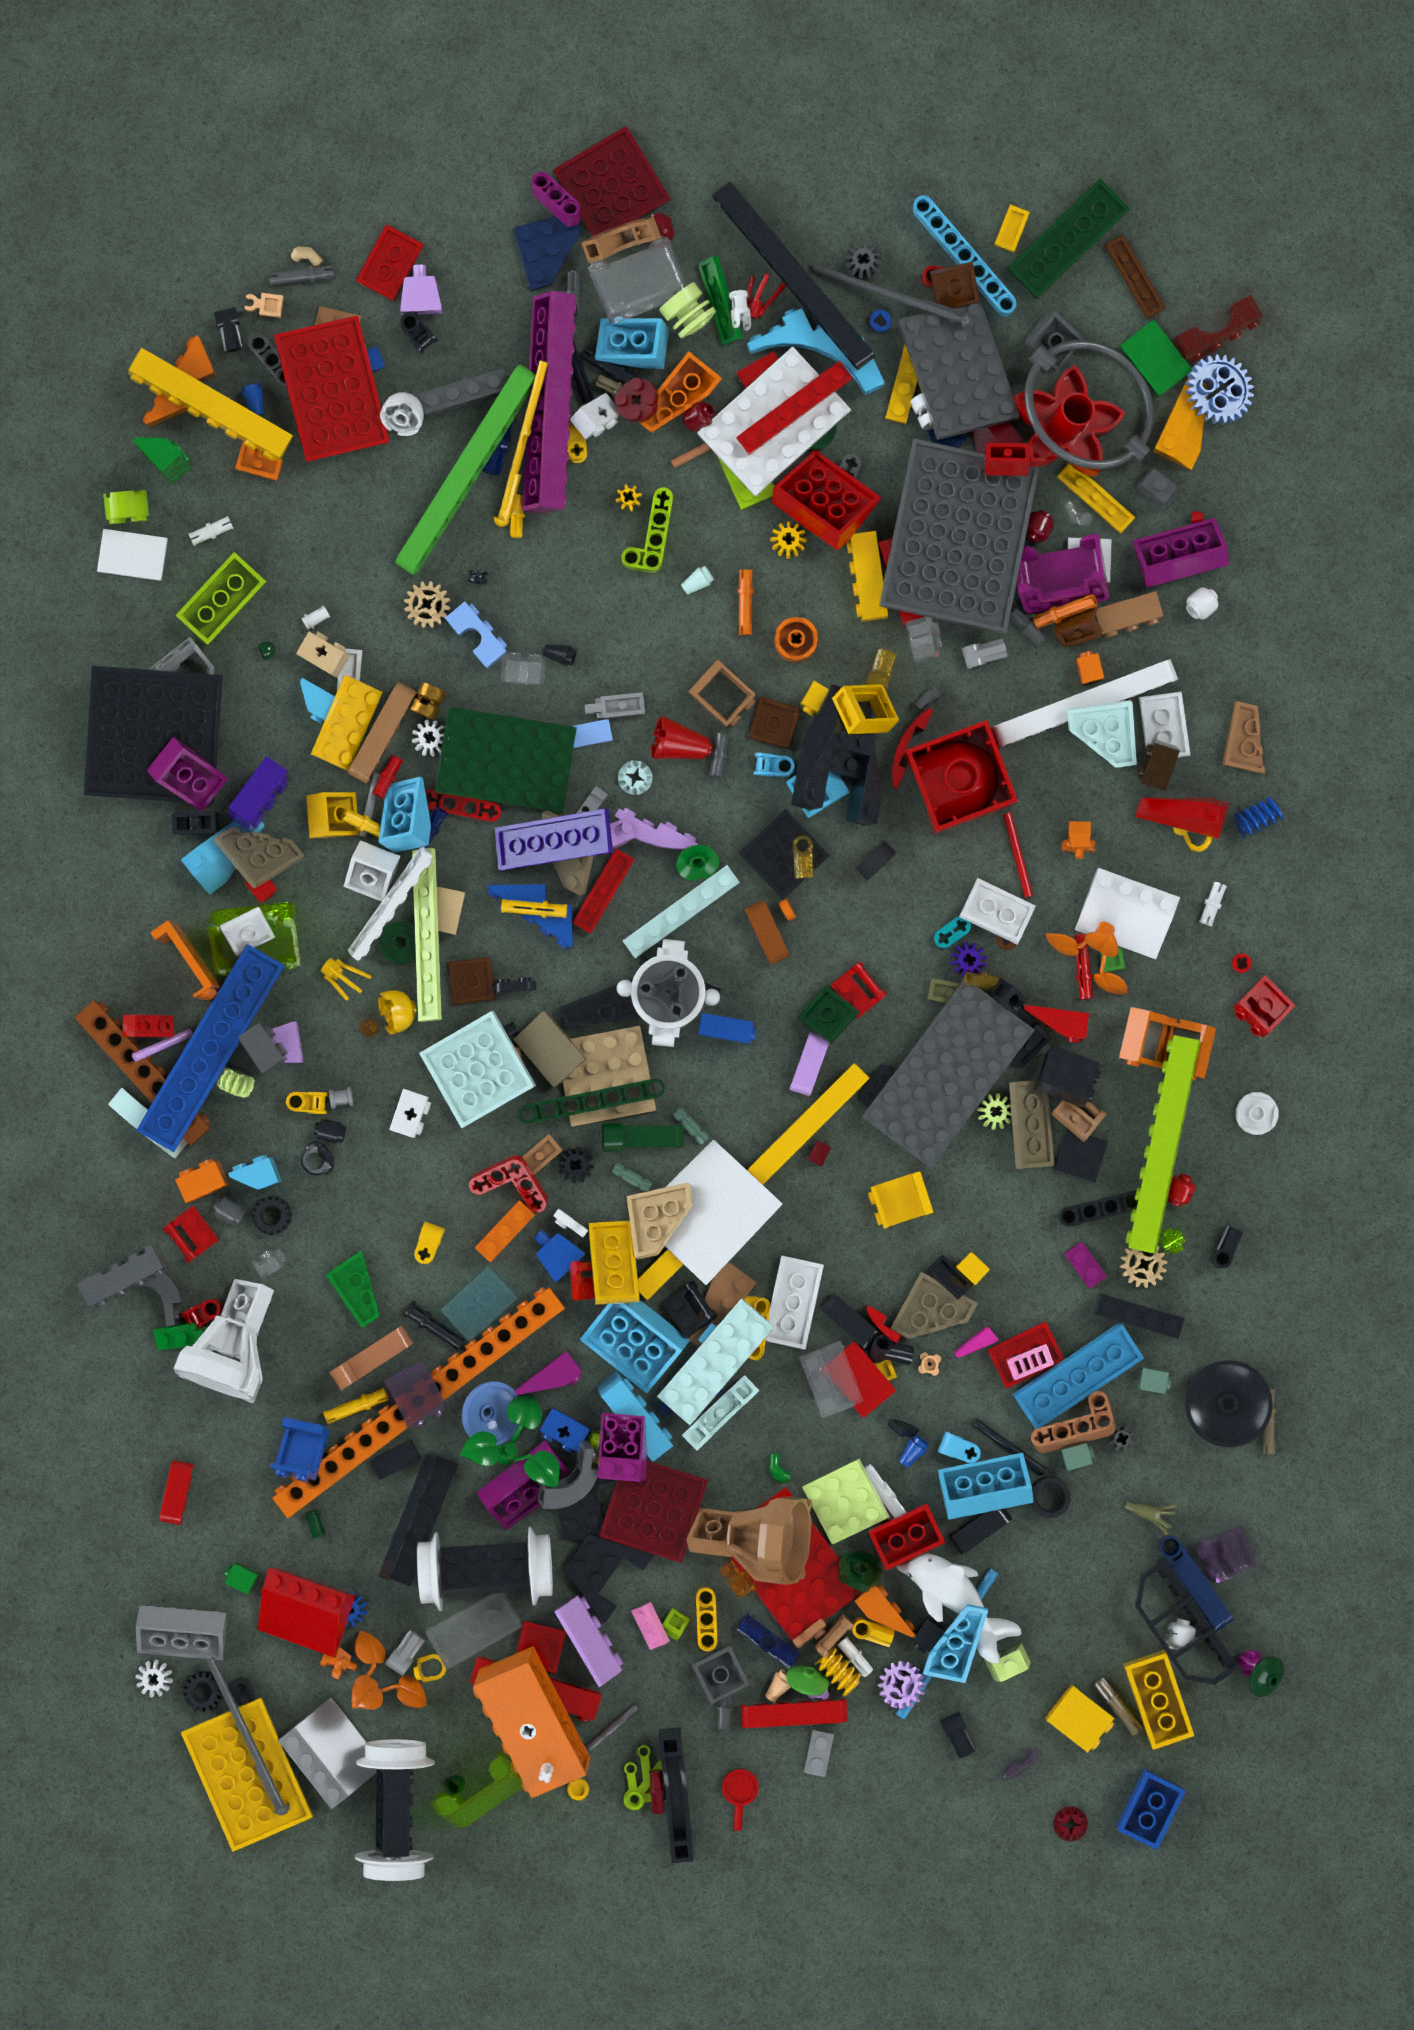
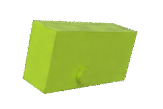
(221, 598)

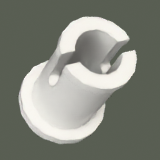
(315, 617)

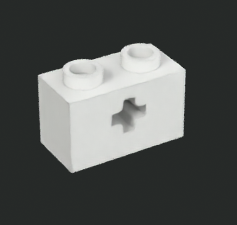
(596, 416)
(400, 1120)

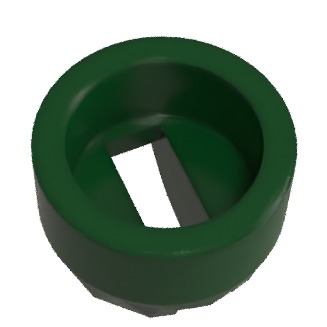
(268, 650)
(455, 1784)

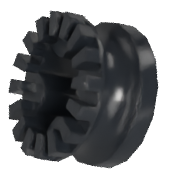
(477, 577)

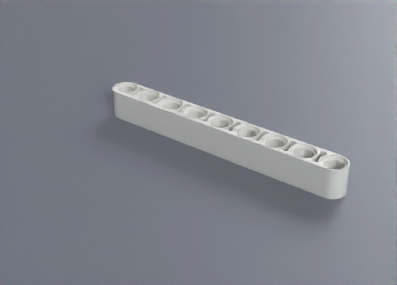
(1056, 713)

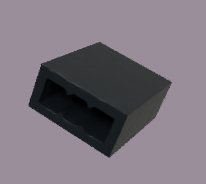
(1068, 1076)

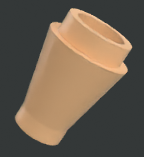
(778, 1686)

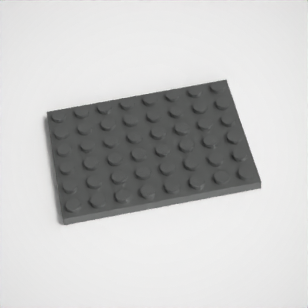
(957, 538)

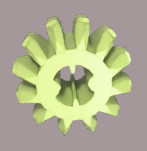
(235, 1082)
(986, 1110)

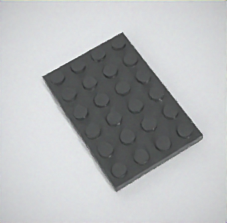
(958, 372)

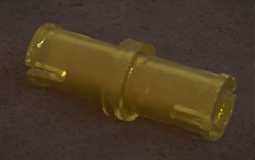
(982, 980)

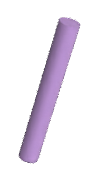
(162, 1045)

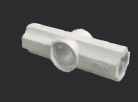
(885, 1493)

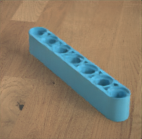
(962, 245)

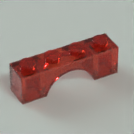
(1195, 342)

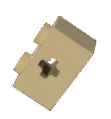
(334, 659)

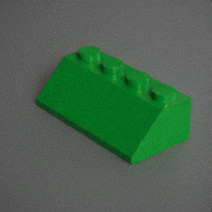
(165, 456)

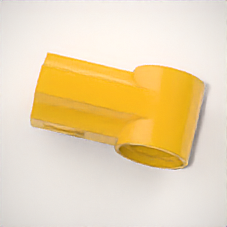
(874, 1632)

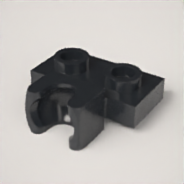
(875, 1085)

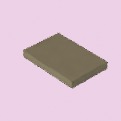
(550, 1049)

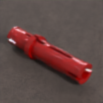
(1083, 969)

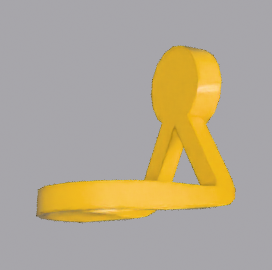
(1193, 847)
(417, 1670)

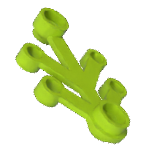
(643, 1787)

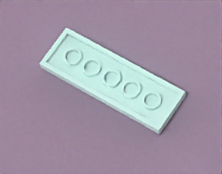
(716, 1361)

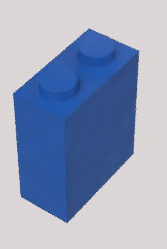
(727, 1028)

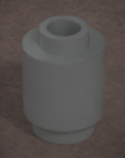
(228, 1210)

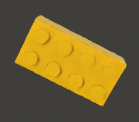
(1158, 1699)

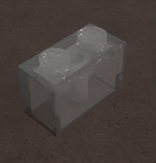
(923, 638)
(523, 669)

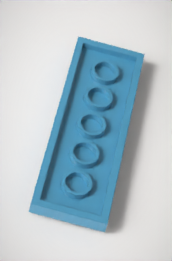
(1078, 1376)

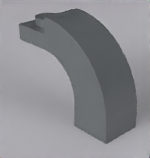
(169, 1293)
(575, 1485)

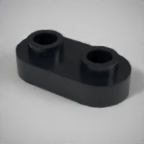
(505, 985)
(245, 1696)

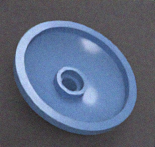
(494, 1397)

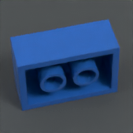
(1150, 1808)

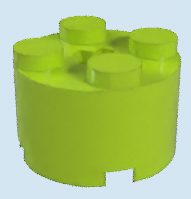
(126, 505)

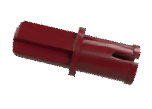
(656, 1791)

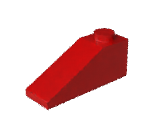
(1064, 1022)

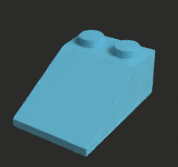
(633, 342)
(405, 816)

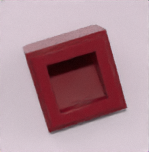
(819, 1153)

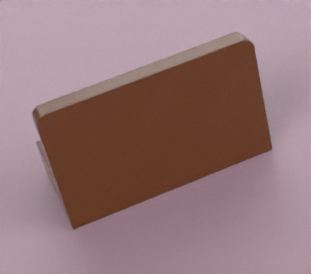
(1078, 628)

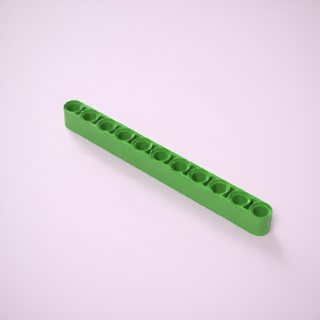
(466, 470)

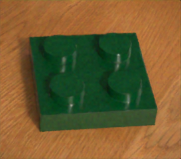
(828, 1015)

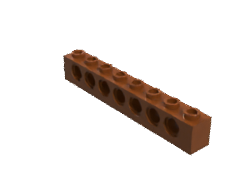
(88, 1019)

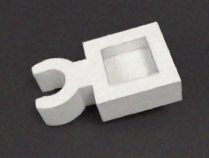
(565, 1220)

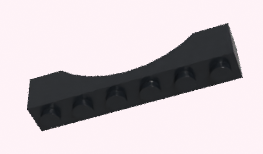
(676, 1795)

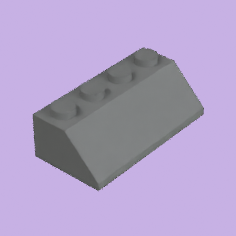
(181, 1632)

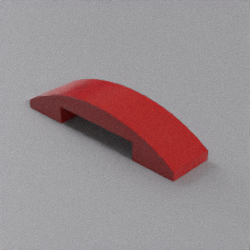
(898, 771)

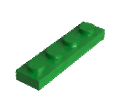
(719, 299)

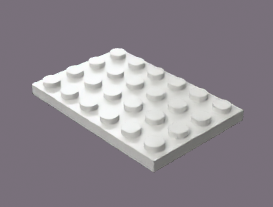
(767, 392)

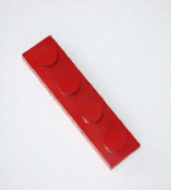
(603, 891)

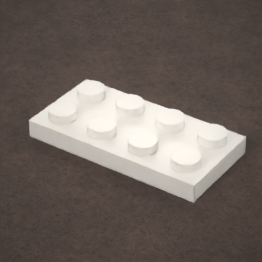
(794, 1301)

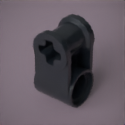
(418, 333)

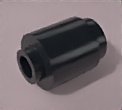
(330, 1131)

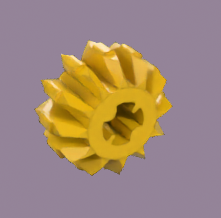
(794, 535)

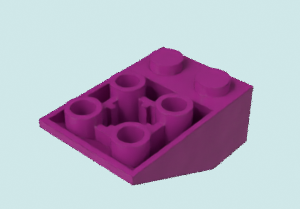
(623, 1448)

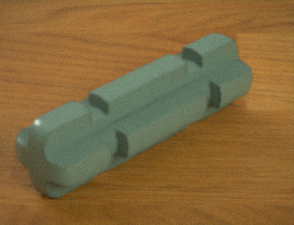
(691, 1126)
(631, 1177)

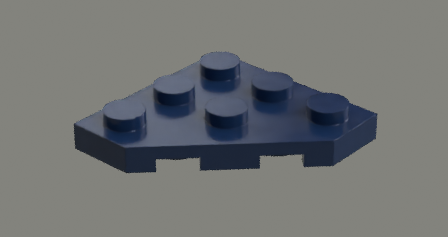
(545, 248)

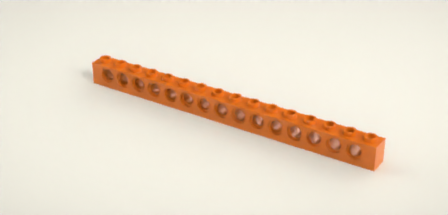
(290, 1505)

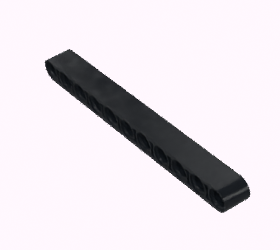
(794, 276)

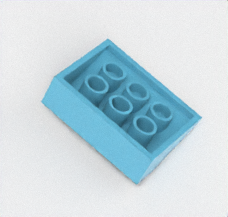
(635, 1342)

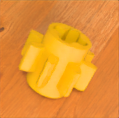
(627, 491)

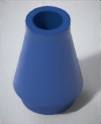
(253, 397)
(914, 1450)

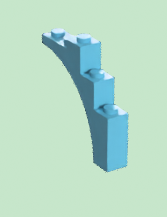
(799, 333)

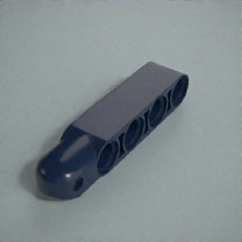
(1197, 1585)

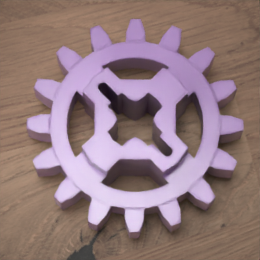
(893, 1682)

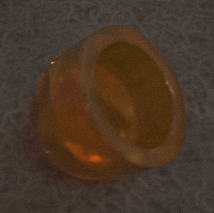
(372, 1026)

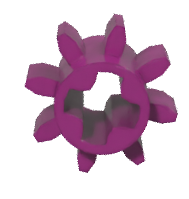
(1248, 1661)

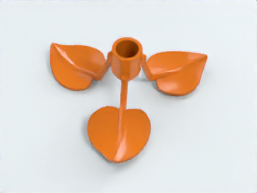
(1101, 940)
(366, 1691)

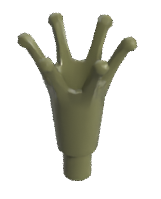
(1152, 1513)

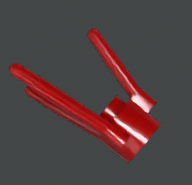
(754, 303)

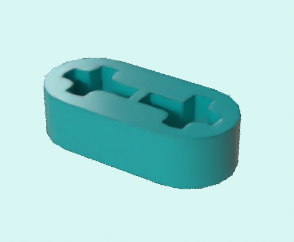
(949, 928)

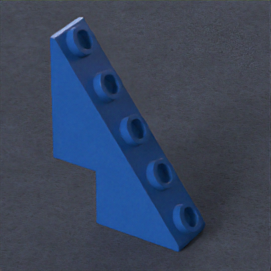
(557, 926)

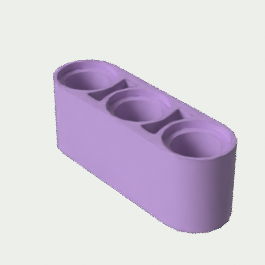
(809, 1064)

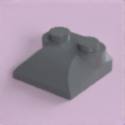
(1050, 332)
(721, 1674)

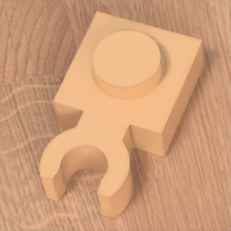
(269, 305)

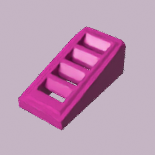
(979, 1340)

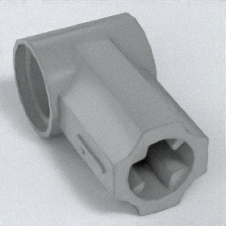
(981, 654)
(403, 1655)

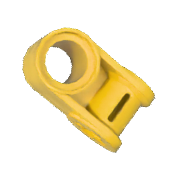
(576, 441)
(309, 1102)
(429, 1238)

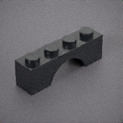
(1138, 1315)

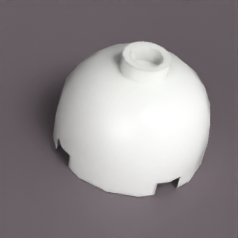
(402, 413)

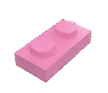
(650, 1626)

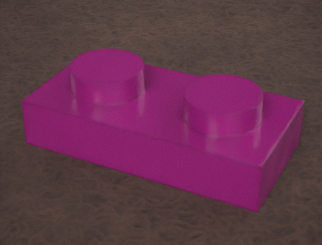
(1085, 1265)

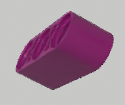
(559, 207)

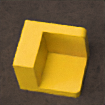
(972, 1268)

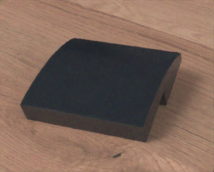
(1035, 1042)

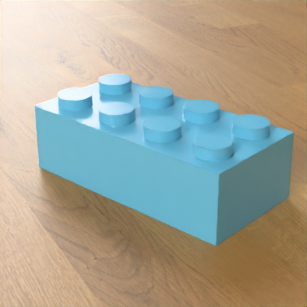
(985, 1486)

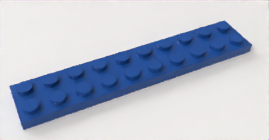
(210, 1048)

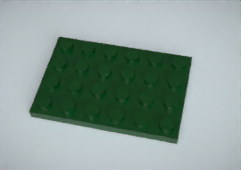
(505, 759)

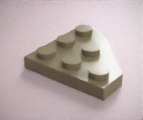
(257, 854)
(574, 872)
(931, 1309)

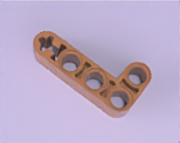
(371, 1357)
(1073, 1426)

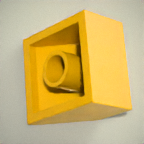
(325, 814)

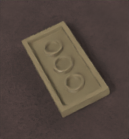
(1031, 1125)

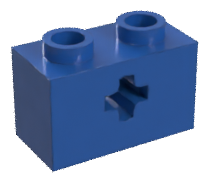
(557, 1419)

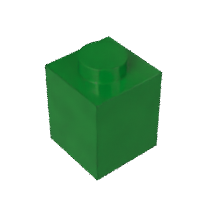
(240, 1577)

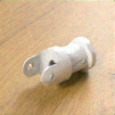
(740, 311)

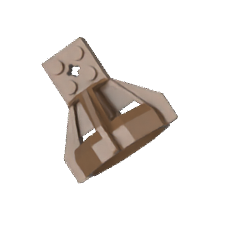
(766, 1541)

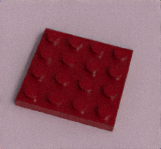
(612, 183)
(655, 1512)

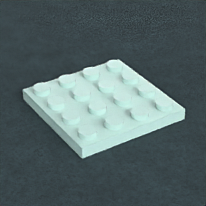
(477, 1069)

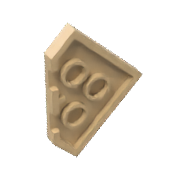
(656, 1217)

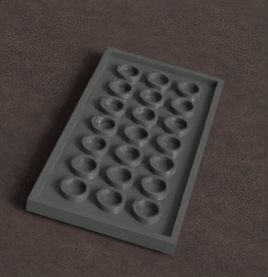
(947, 1073)

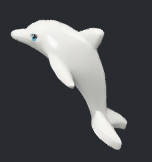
(950, 1586)

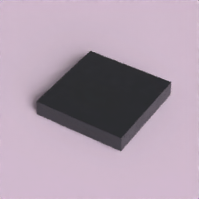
(1080, 1157)

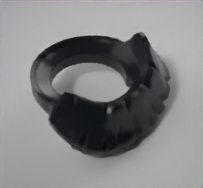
(317, 1147)

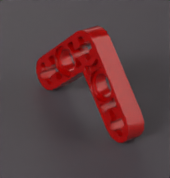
(516, 1177)

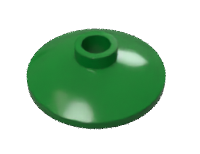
(694, 869)

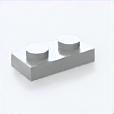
(818, 1753)

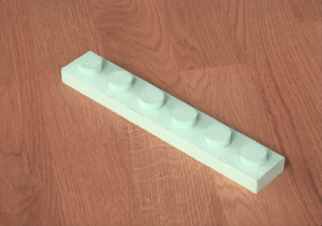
(681, 911)

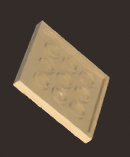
(611, 1061)

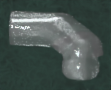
(1076, 517)

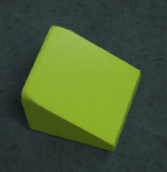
(675, 1624)

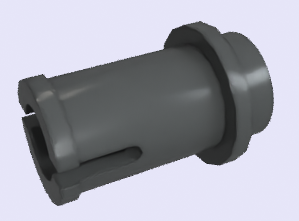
(928, 699)

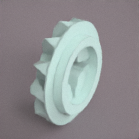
(626, 782)

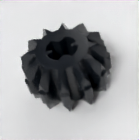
(576, 1172)

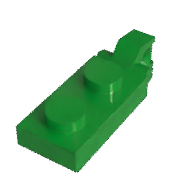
(177, 1335)

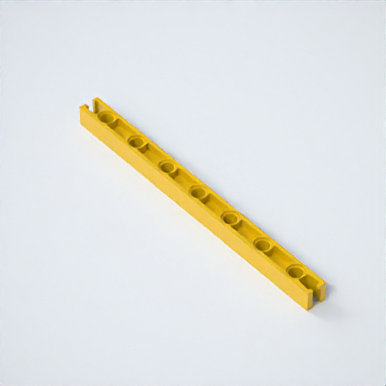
(771, 1160)

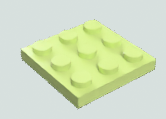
(845, 1501)

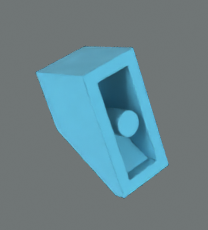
(317, 700)

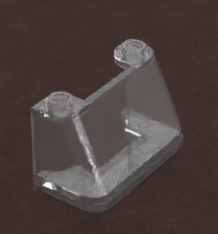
(637, 281)

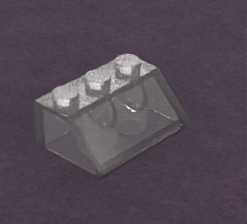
(831, 1379)

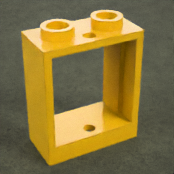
(847, 704)

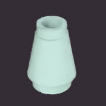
(697, 580)

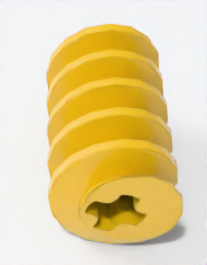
(839, 1671)

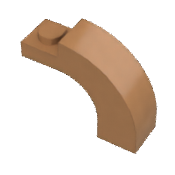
(620, 238)

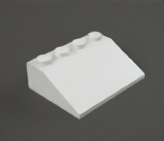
(1134, 909)

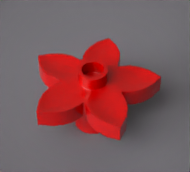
(1069, 420)

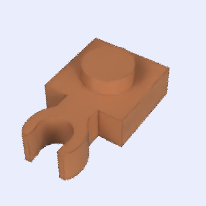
(815, 1631)

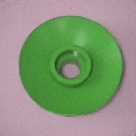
(807, 1680)

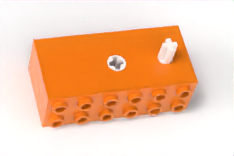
(531, 1722)

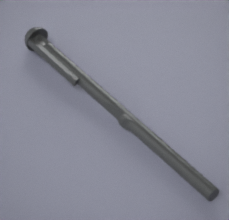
(926, 305)
(260, 1766)

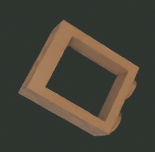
(707, 678)

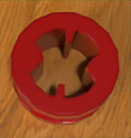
(1248, 962)

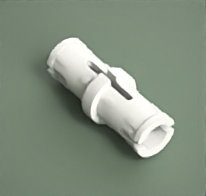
(210, 530)
(1213, 904)

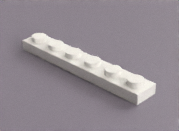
(386, 909)

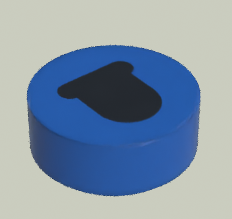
(880, 321)

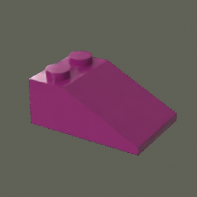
(187, 774)
(556, 1374)

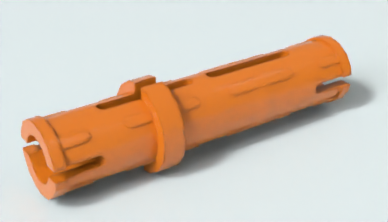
(745, 602)
(1059, 613)

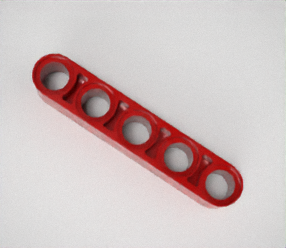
(794, 1714)

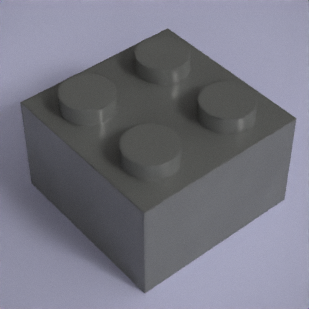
(263, 1048)

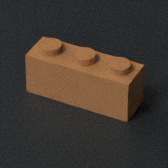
(1129, 614)

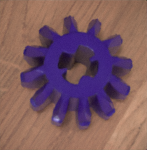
(972, 953)

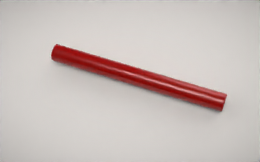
(1017, 855)

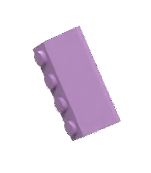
(588, 1639)

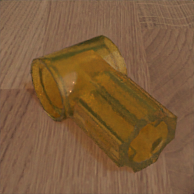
(881, 669)
(803, 860)

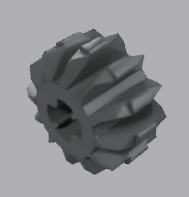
(863, 252)

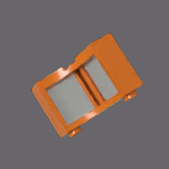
(1148, 1042)

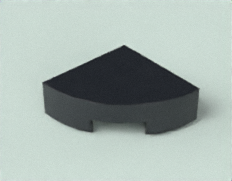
(902, 1428)

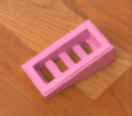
(1013, 1369)

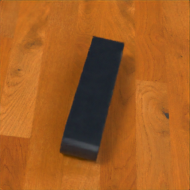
(1099, 1206)

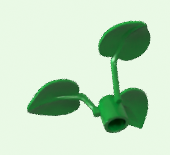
(482, 1446)

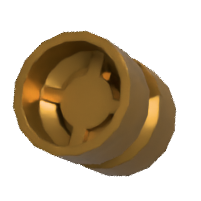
(433, 695)

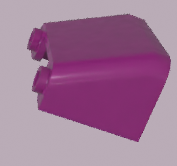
(1062, 575)

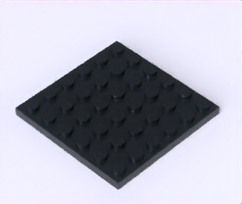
(136, 717)

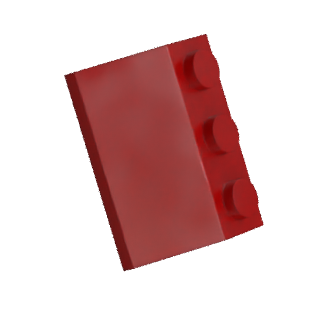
(906, 1536)

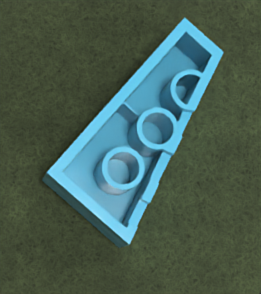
(622, 1400)

